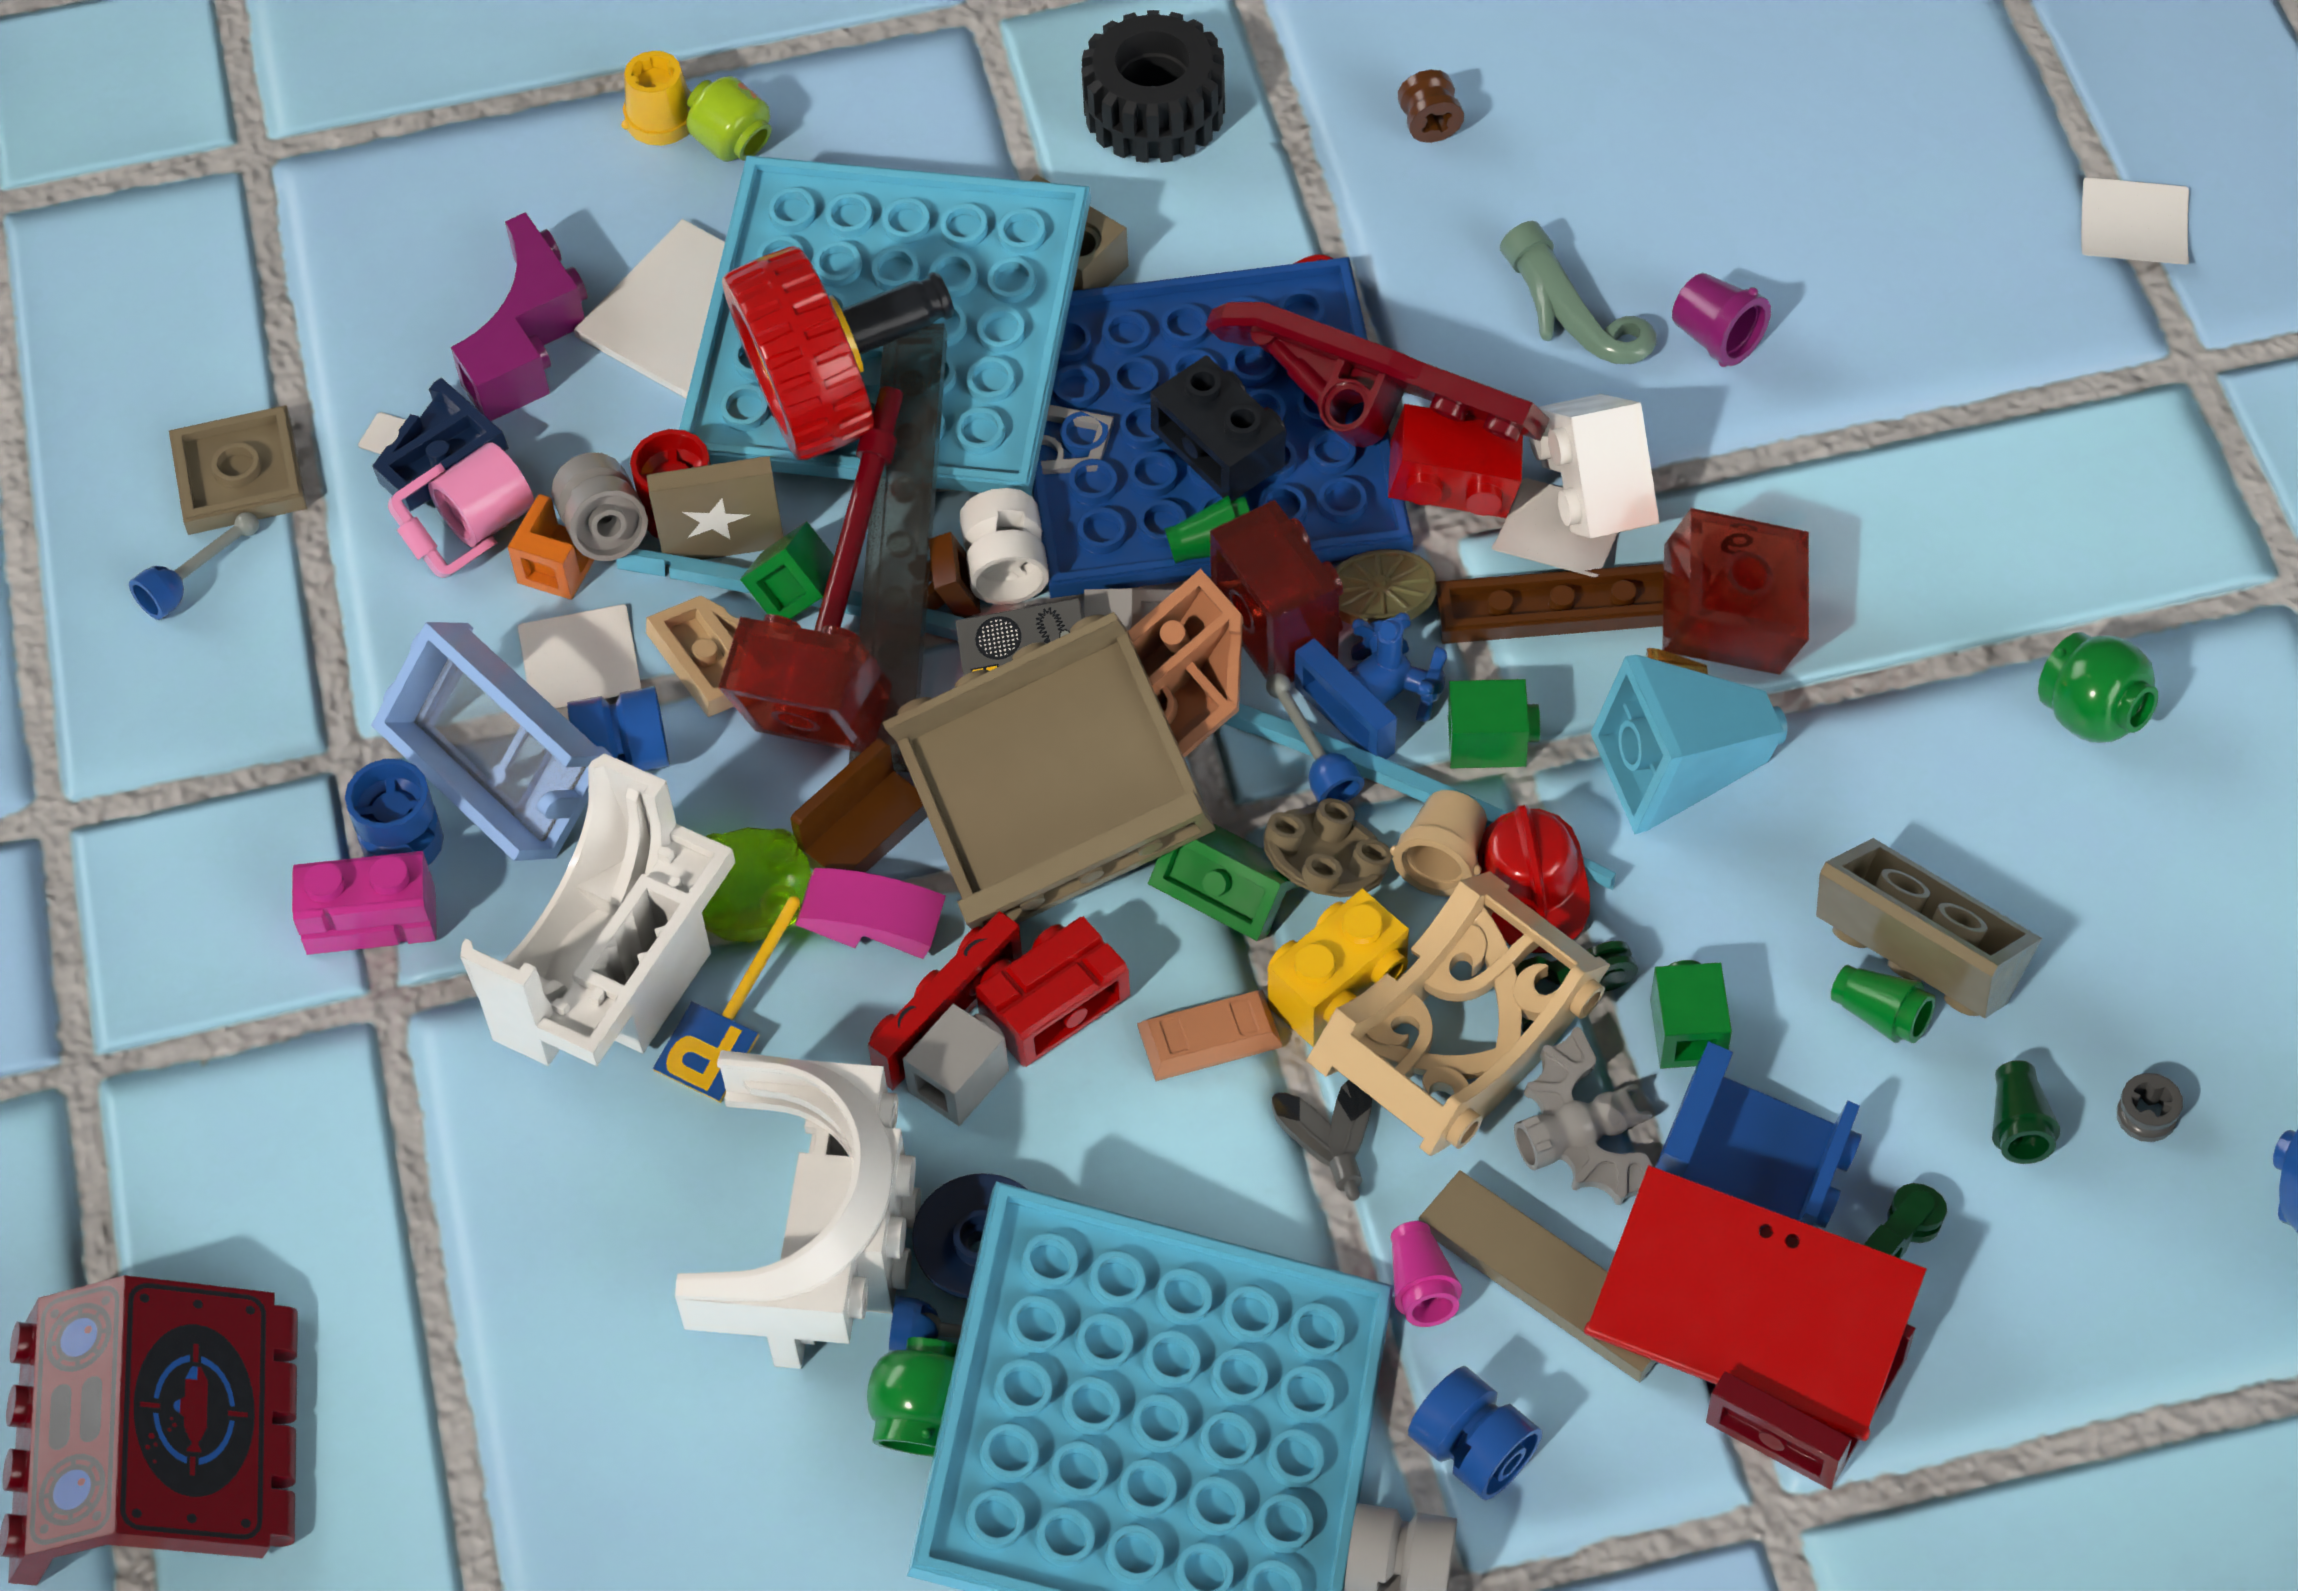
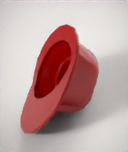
(1542, 866)

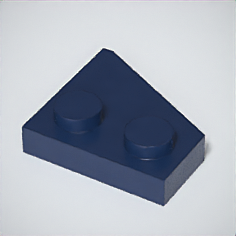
(442, 434)

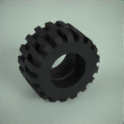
(1185, 81)

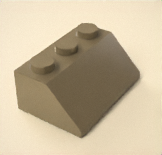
(1924, 927)

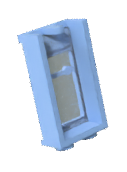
(488, 741)

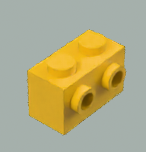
(1335, 963)

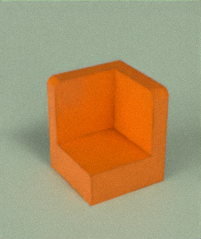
(545, 553)

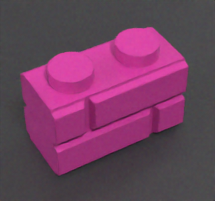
(364, 902)

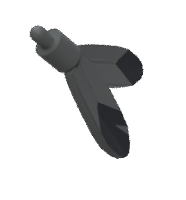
(1334, 1143)

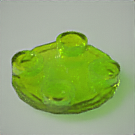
(758, 885)

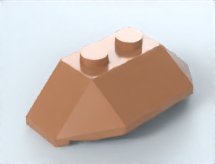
(1193, 658)

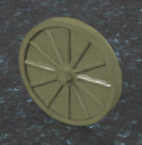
(1385, 584)

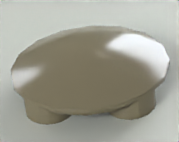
(1326, 849)

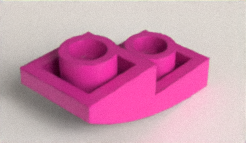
(861, 904)

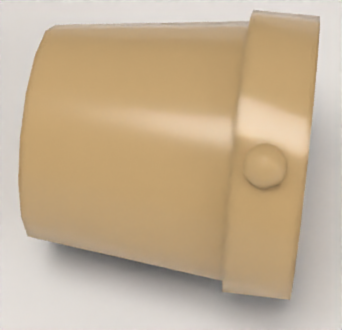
(1441, 843)

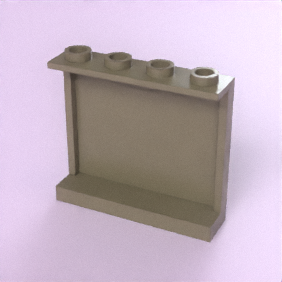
(1050, 773)

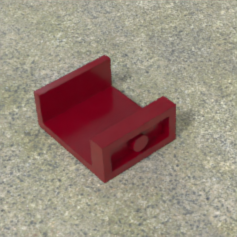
(1785, 1431)

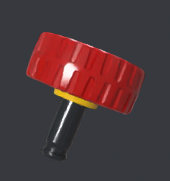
(811, 349)

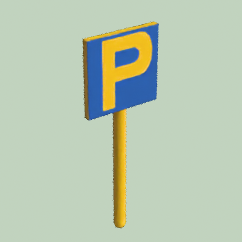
(702, 1034)

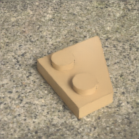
(696, 645)

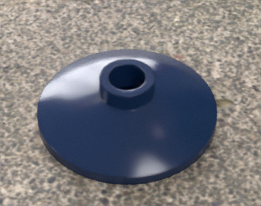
(948, 1228)

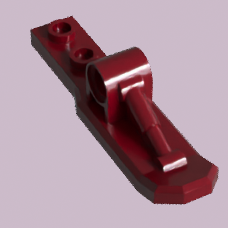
(1349, 370)

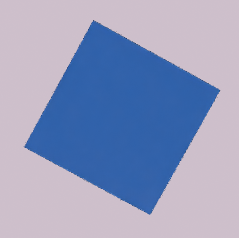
(1132, 338)

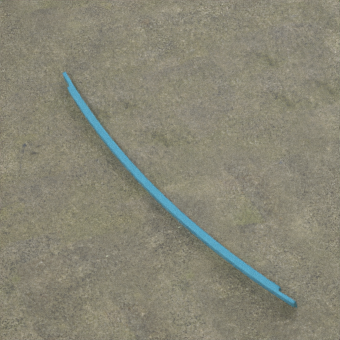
(1246, 719)

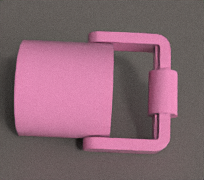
(473, 499)

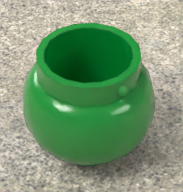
(2098, 687)
(910, 1394)

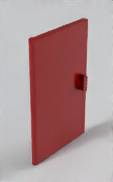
(1781, 1312)

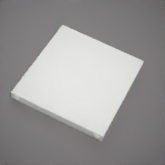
(660, 308)

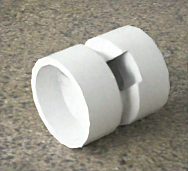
(1003, 546)

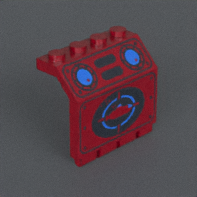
(151, 1423)

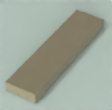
(1525, 1262)

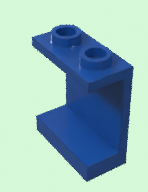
(1757, 1144)

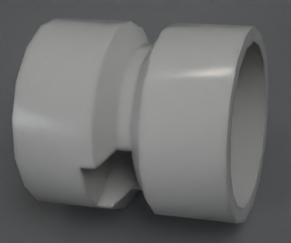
(599, 506)
(1399, 1553)

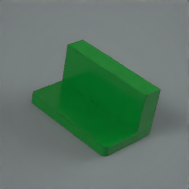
(1225, 881)

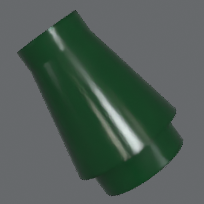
(2022, 1116)

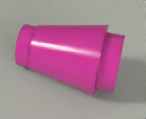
(1422, 1276)

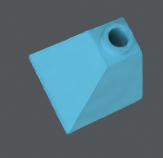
(1680, 737)

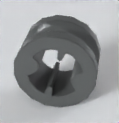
(2145, 1124)

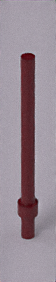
(875, 451)

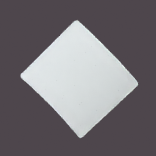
(2135, 220)
(1538, 533)
(580, 655)

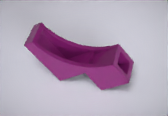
(507, 356)

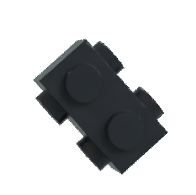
(1218, 428)

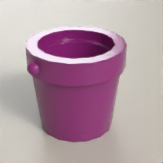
(1722, 317)

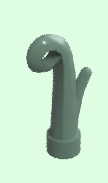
(1532, 255)

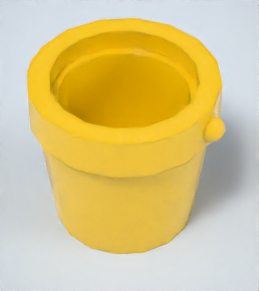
(655, 99)

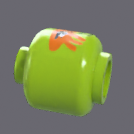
(728, 118)

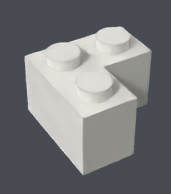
(1602, 463)

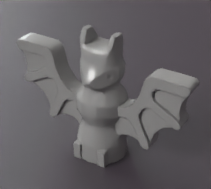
(1572, 1128)

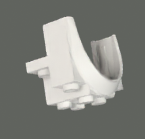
(616, 933)
(844, 1212)

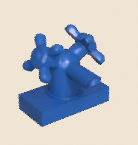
(1357, 696)

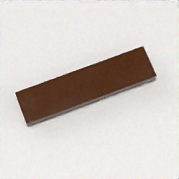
(1550, 603)

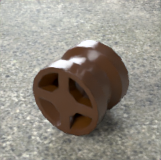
(1430, 106)

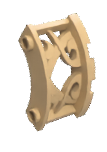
(1375, 1058)

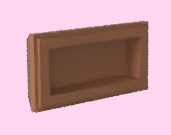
(1209, 1035)

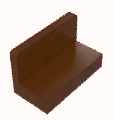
(858, 813)

